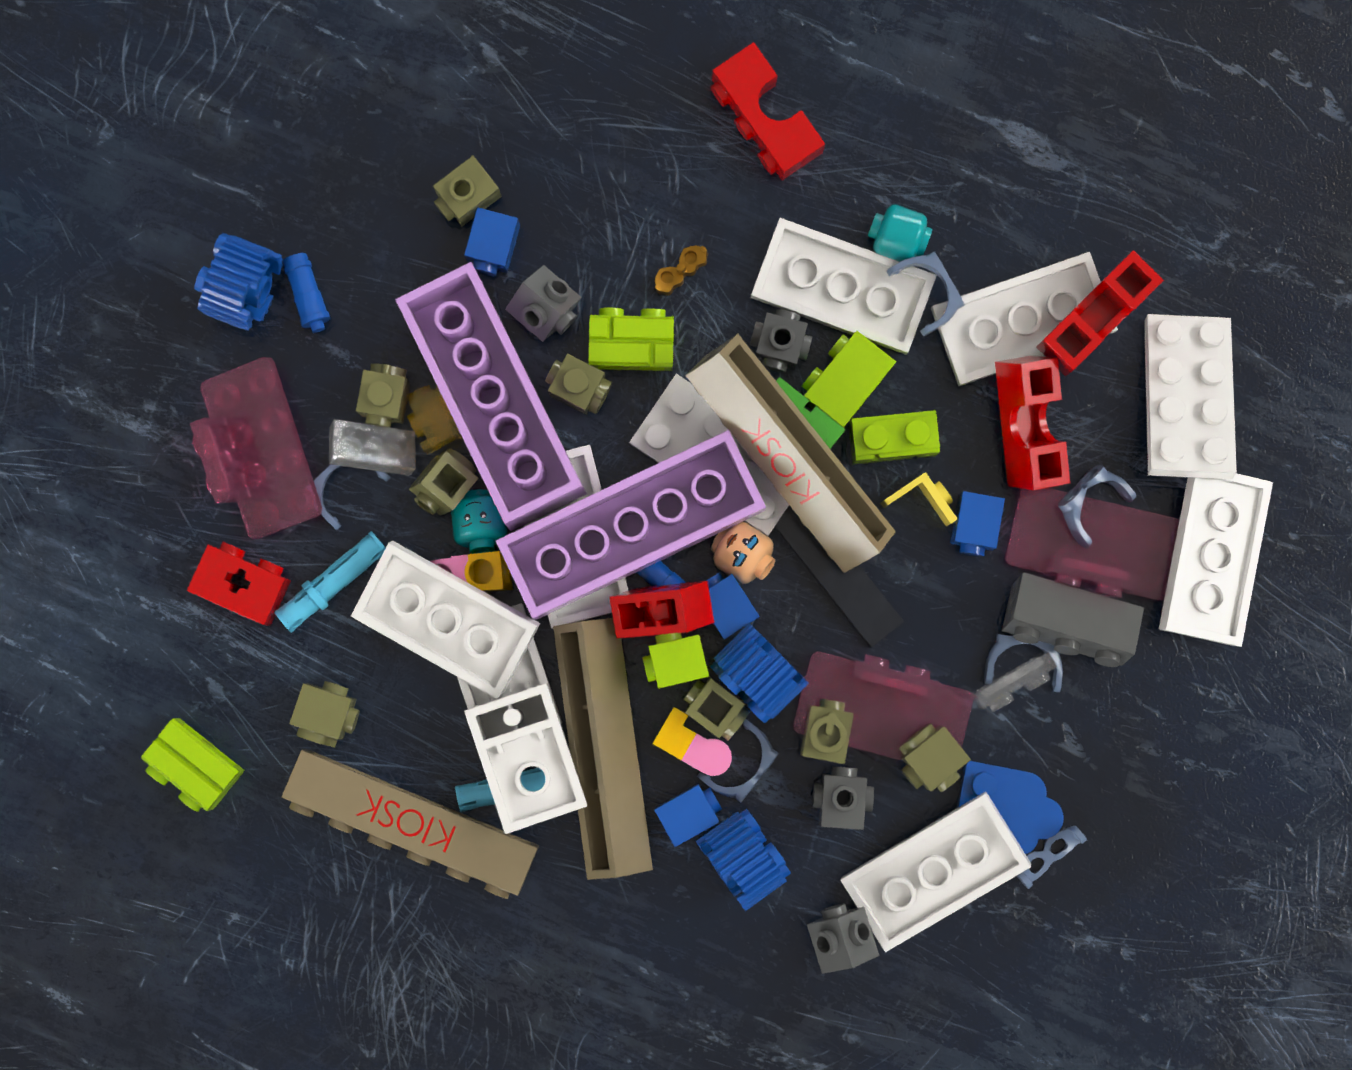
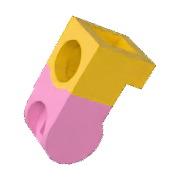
(483, 570)
(704, 754)

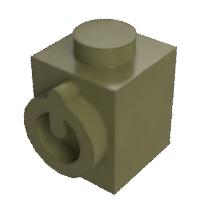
(465, 191)
(578, 385)
(383, 395)
(444, 482)
(715, 708)
(324, 713)
(827, 731)
(932, 758)

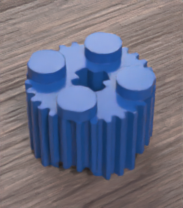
(238, 281)
(758, 674)
(743, 859)

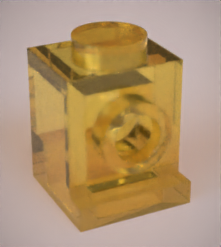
(432, 419)

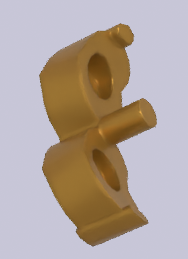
(689, 262)

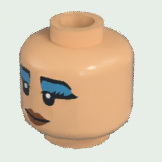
(743, 553)

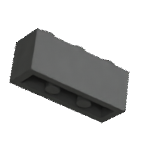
(1072, 620)

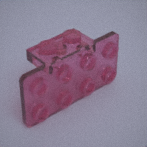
(255, 450)
(1127, 553)
(884, 701)

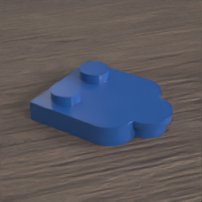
(1018, 798)

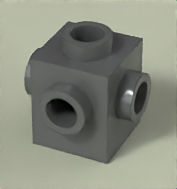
(544, 304)
(776, 356)
(847, 815)
(842, 938)

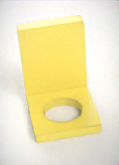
(935, 493)

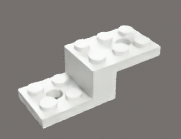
(520, 733)

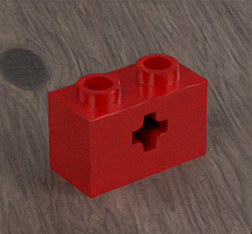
(214, 583)
(662, 609)

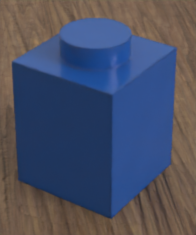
(492, 241)
(977, 523)
(729, 605)
(688, 813)

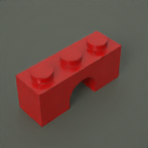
(783, 143)
(1100, 312)
(1031, 453)

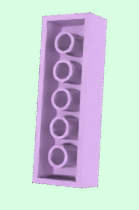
(490, 397)
(631, 525)

